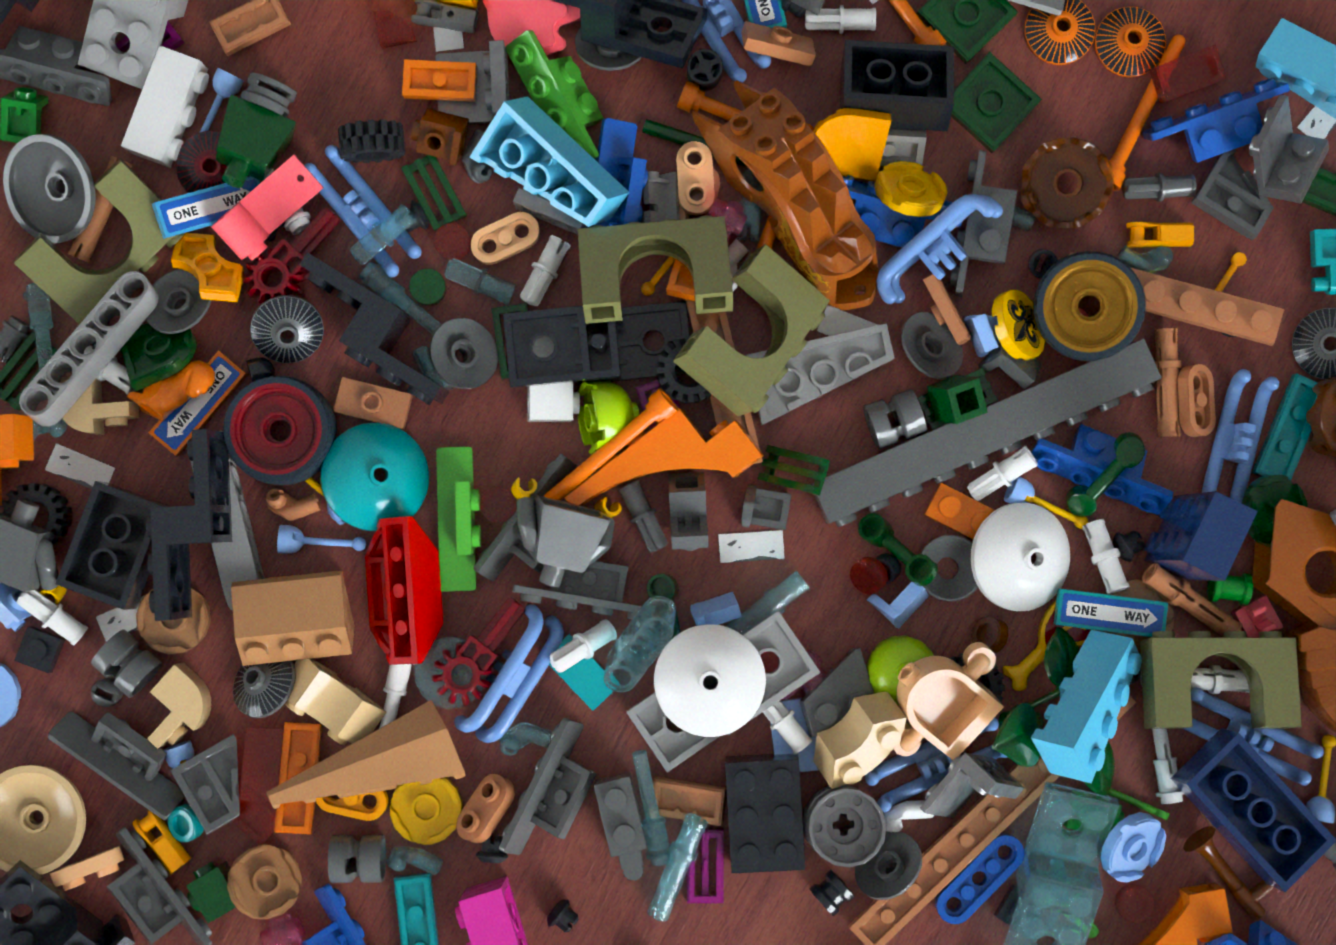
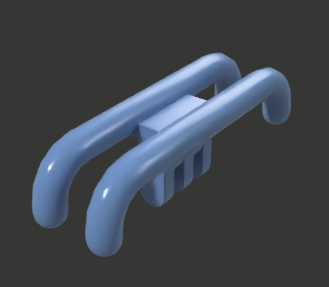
(721, 20)
(361, 208)
(933, 245)
(1238, 441)
(514, 678)
(1257, 738)
(931, 764)

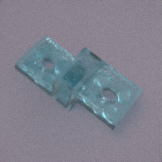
(1060, 867)

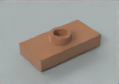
(249, 24)
(778, 43)
(946, 311)
(373, 403)
(680, 797)

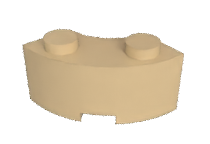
(336, 705)
(859, 739)

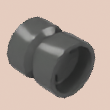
(907, 416)
(126, 663)
(369, 861)

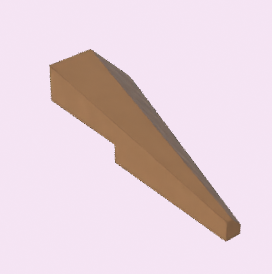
(399, 753)

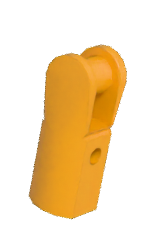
(1164, 234)
(166, 846)

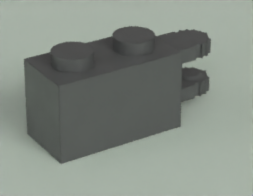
(622, 822)

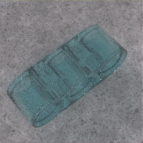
(640, 644)

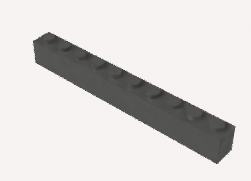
(1001, 428)

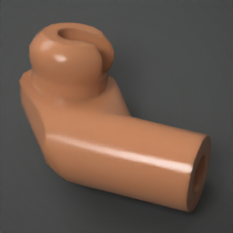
(289, 507)

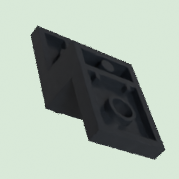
(633, 24)
(373, 330)
(591, 350)
(179, 526)
(54, 916)

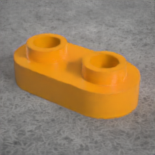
(355, 806)

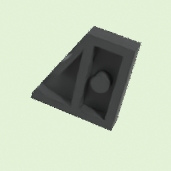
(1233, 197)
(834, 695)
(212, 784)

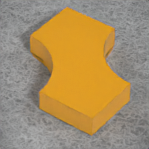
(216, 276)

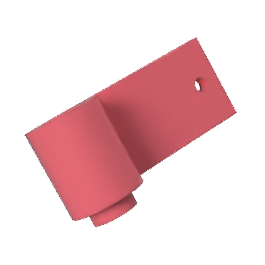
(266, 208)

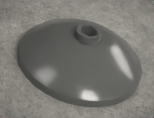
(49, 187)

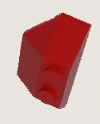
(403, 590)

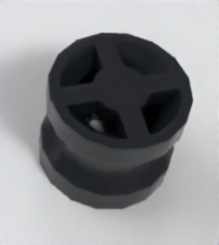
(702, 62)
(832, 892)

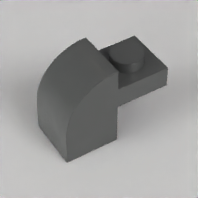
(688, 511)

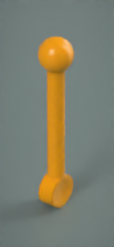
(1237, 260)
(649, 287)

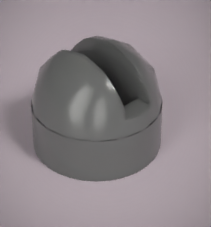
(106, 685)

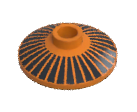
(1060, 46)
(1121, 55)

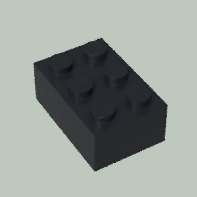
(900, 80)
(110, 547)
(764, 813)

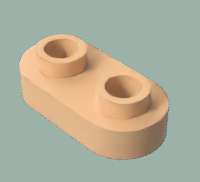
(695, 177)
(504, 235)
(101, 863)

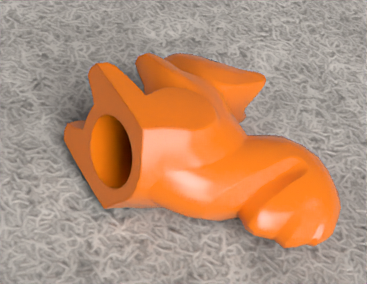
(169, 394)

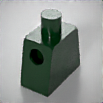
(251, 141)

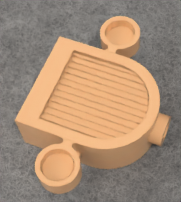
(946, 701)

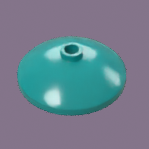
(350, 481)

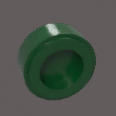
(427, 287)

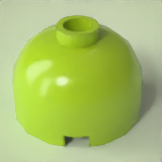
(604, 412)
(889, 659)

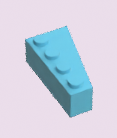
(1302, 62)
(548, 162)
(1088, 706)

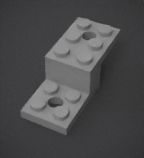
(142, 23)
(793, 671)

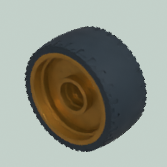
(1119, 312)

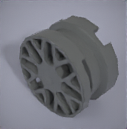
(269, 94)

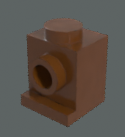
(449, 134)

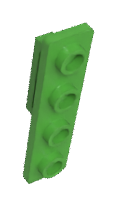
(556, 89)
(456, 518)

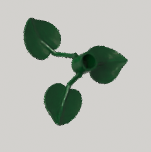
(1021, 721)

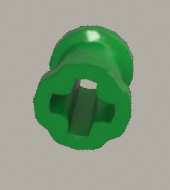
(1233, 588)

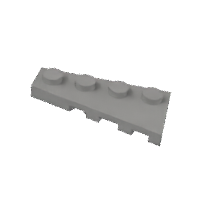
(826, 366)

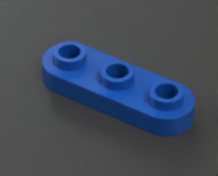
(972, 894)

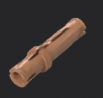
(86, 242)
(1167, 391)
(1180, 593)

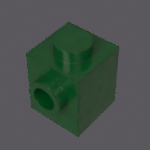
(957, 399)
(210, 892)

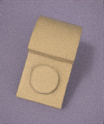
(90, 411)
(187, 700)

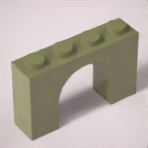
(695, 242)
(79, 288)
(793, 310)
(1265, 661)

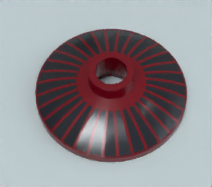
(191, 162)

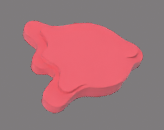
(512, 17)

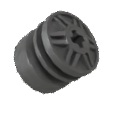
(858, 840)

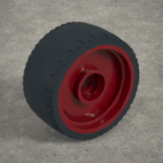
(253, 422)

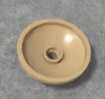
(37, 844)

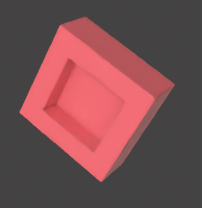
(1257, 617)

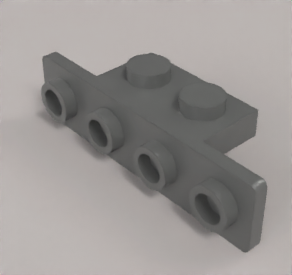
(51, 65)
(984, 237)
(509, 540)
(598, 586)
(120, 758)
(553, 793)
(150, 899)

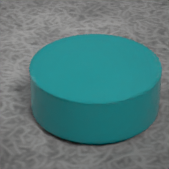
(184, 824)

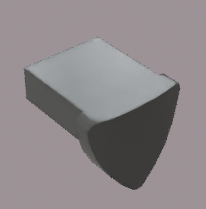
(1020, 371)
(765, 508)

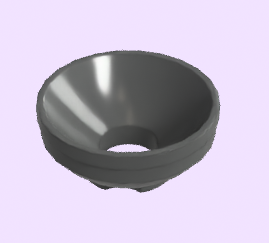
(963, 582)

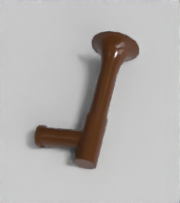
(1203, 843)

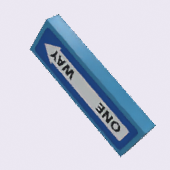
(198, 208)

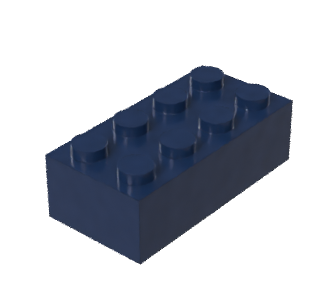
(1199, 535)
(1253, 809)

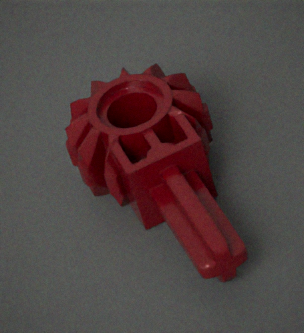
(288, 259)
(477, 654)

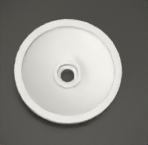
(1004, 553)
(706, 652)

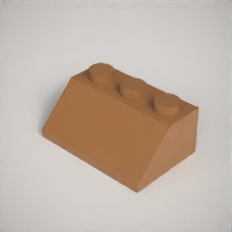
(292, 618)

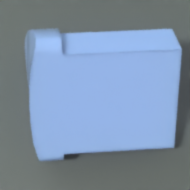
(982, 332)
(903, 606)
(716, 610)

